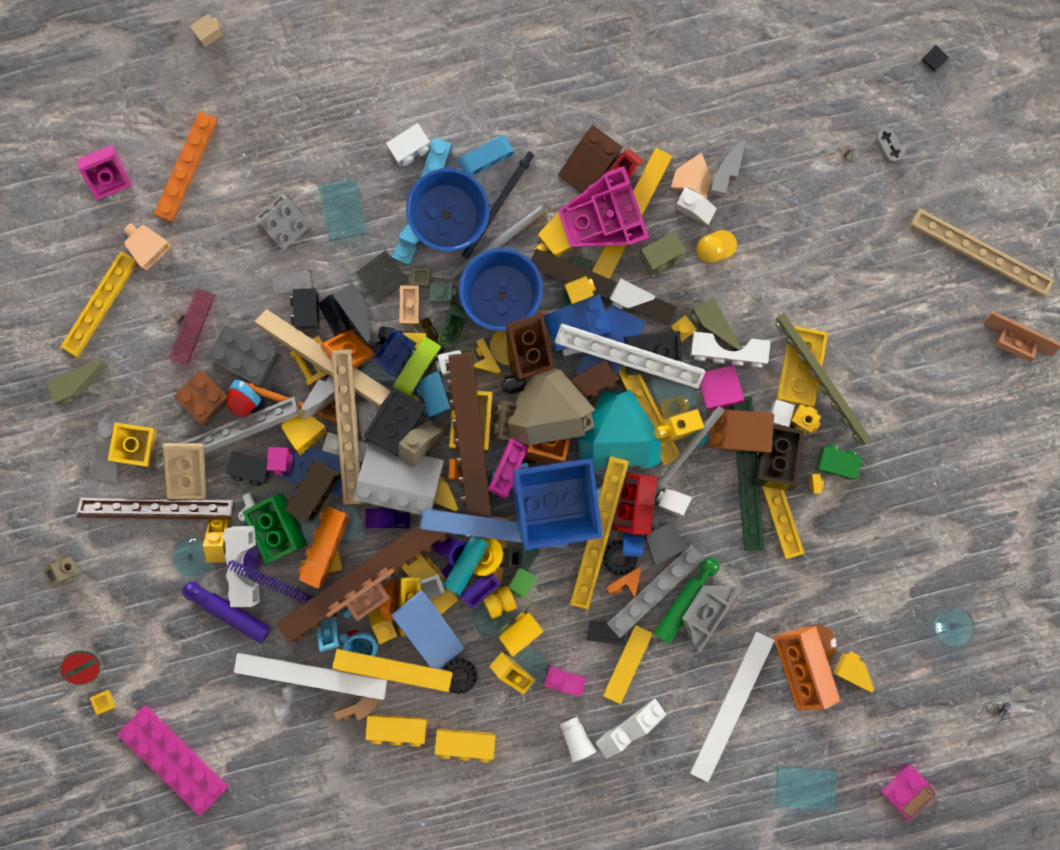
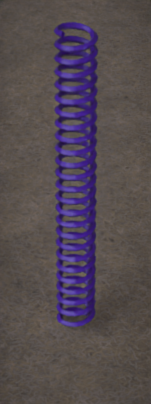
(269, 579)

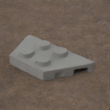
(707, 612)

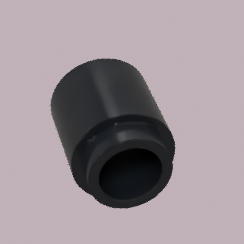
(512, 384)

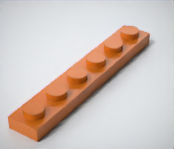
(185, 166)

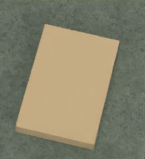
(184, 470)

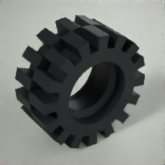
(609, 563)
(471, 675)

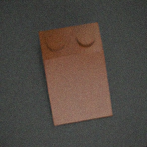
(742, 431)

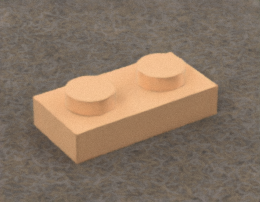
(409, 305)

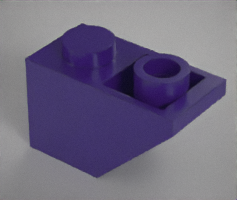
(386, 518)

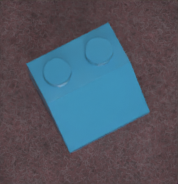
(434, 395)

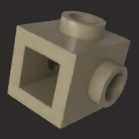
(61, 571)

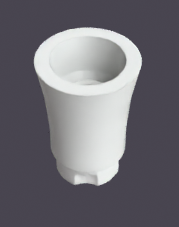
(577, 740)

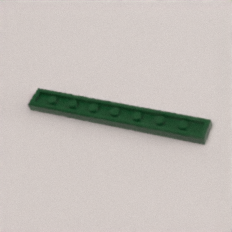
(749, 492)

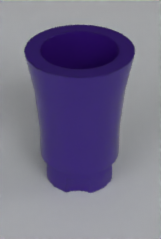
(450, 549)

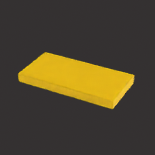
(795, 382)

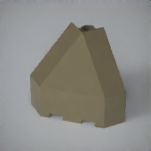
(550, 410)

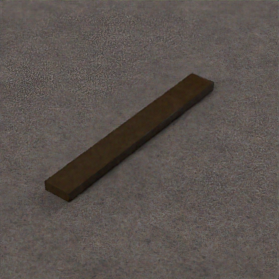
(604, 286)

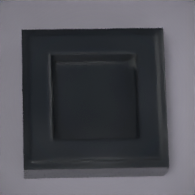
(935, 58)

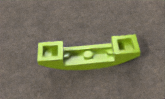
(417, 366)

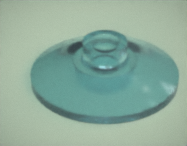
(180, 557)
(483, 623)
(964, 627)

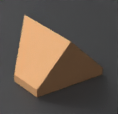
(693, 176)

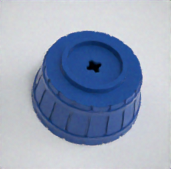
(454, 193)
(495, 272)

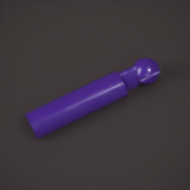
(231, 615)

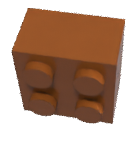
(202, 397)

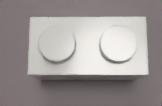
(409, 145)

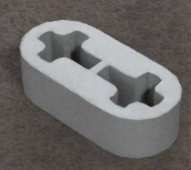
(893, 143)

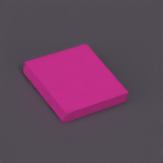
(721, 388)

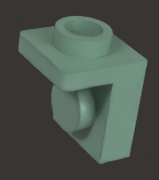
(442, 292)

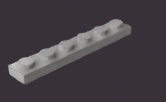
(655, 591)

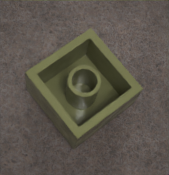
(662, 254)

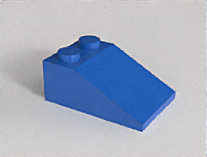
(584, 315)

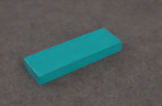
(466, 565)

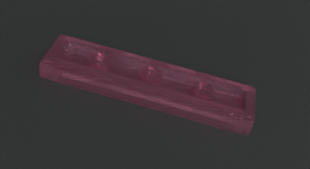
(192, 326)

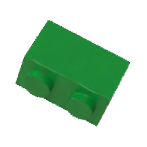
(838, 462)

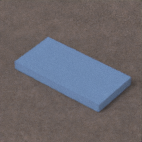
(427, 631)

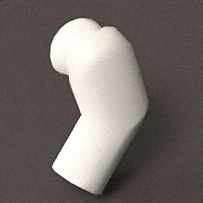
(249, 502)

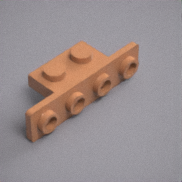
(1020, 339)
(366, 599)

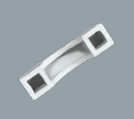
(705, 347)
(242, 591)

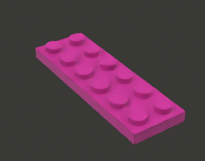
(172, 760)

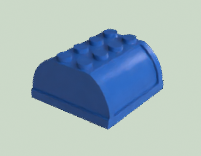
(556, 504)

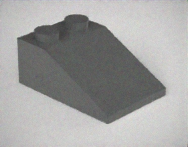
(354, 304)

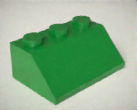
(275, 528)

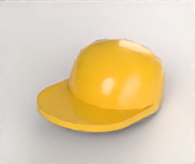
(716, 246)

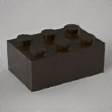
(781, 466)
(312, 491)

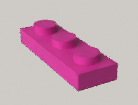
(510, 461)

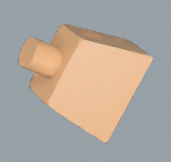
(145, 245)

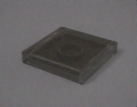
(382, 276)

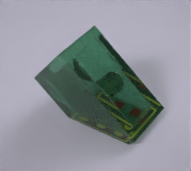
(452, 325)

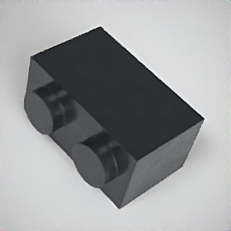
(305, 308)
(248, 467)

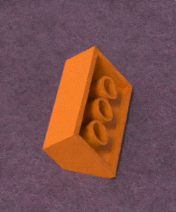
(324, 547)
(807, 669)

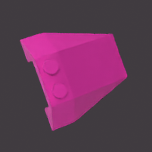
(604, 214)

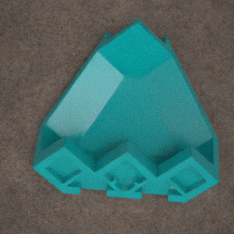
(620, 432)

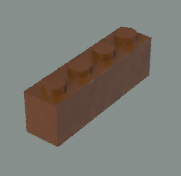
(595, 378)

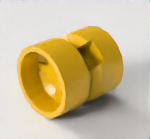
(499, 602)

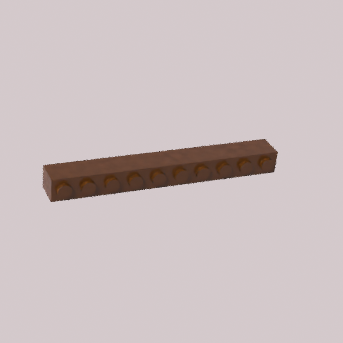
(470, 435)
(393, 556)

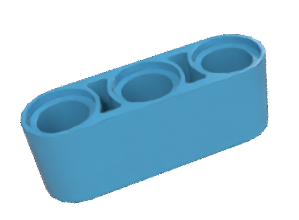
(486, 156)

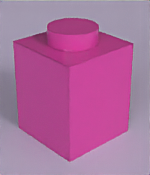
(279, 460)

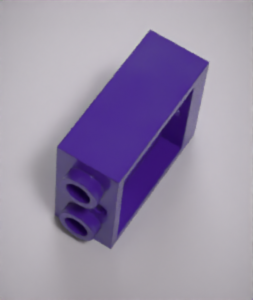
(478, 590)

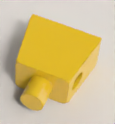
(554, 238)
(673, 428)
(303, 432)

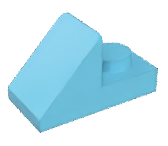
(406, 246)
(328, 635)

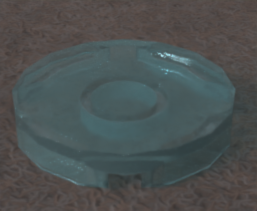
(533, 663)

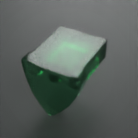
(528, 557)

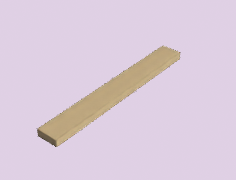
(982, 253)
(313, 353)
(346, 423)

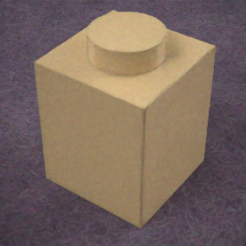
(207, 29)

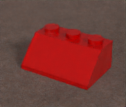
(635, 504)

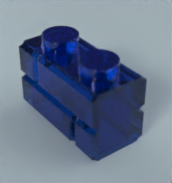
(395, 352)

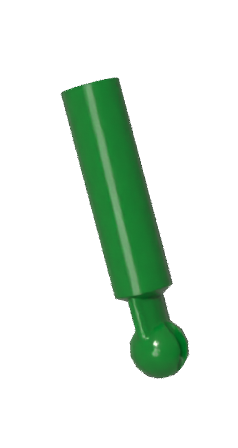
(673, 619)

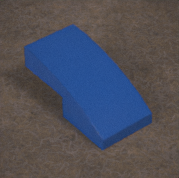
(632, 544)

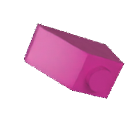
(564, 681)

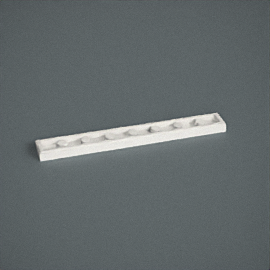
(629, 356)
(310, 676)
(732, 707)

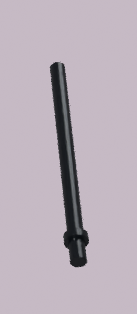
(524, 164)

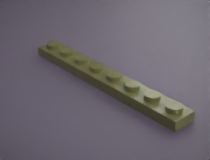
(826, 385)

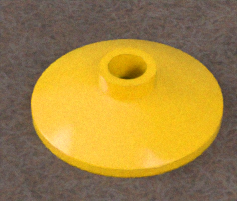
(494, 553)

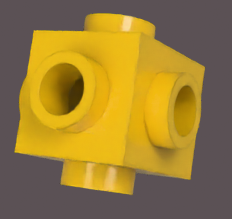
(810, 414)

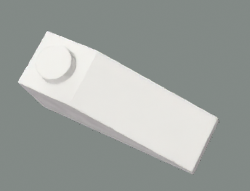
(673, 502)

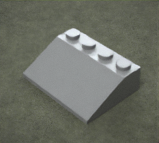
(395, 483)

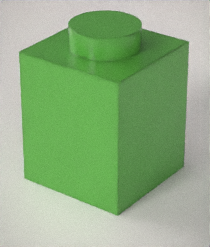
(521, 583)

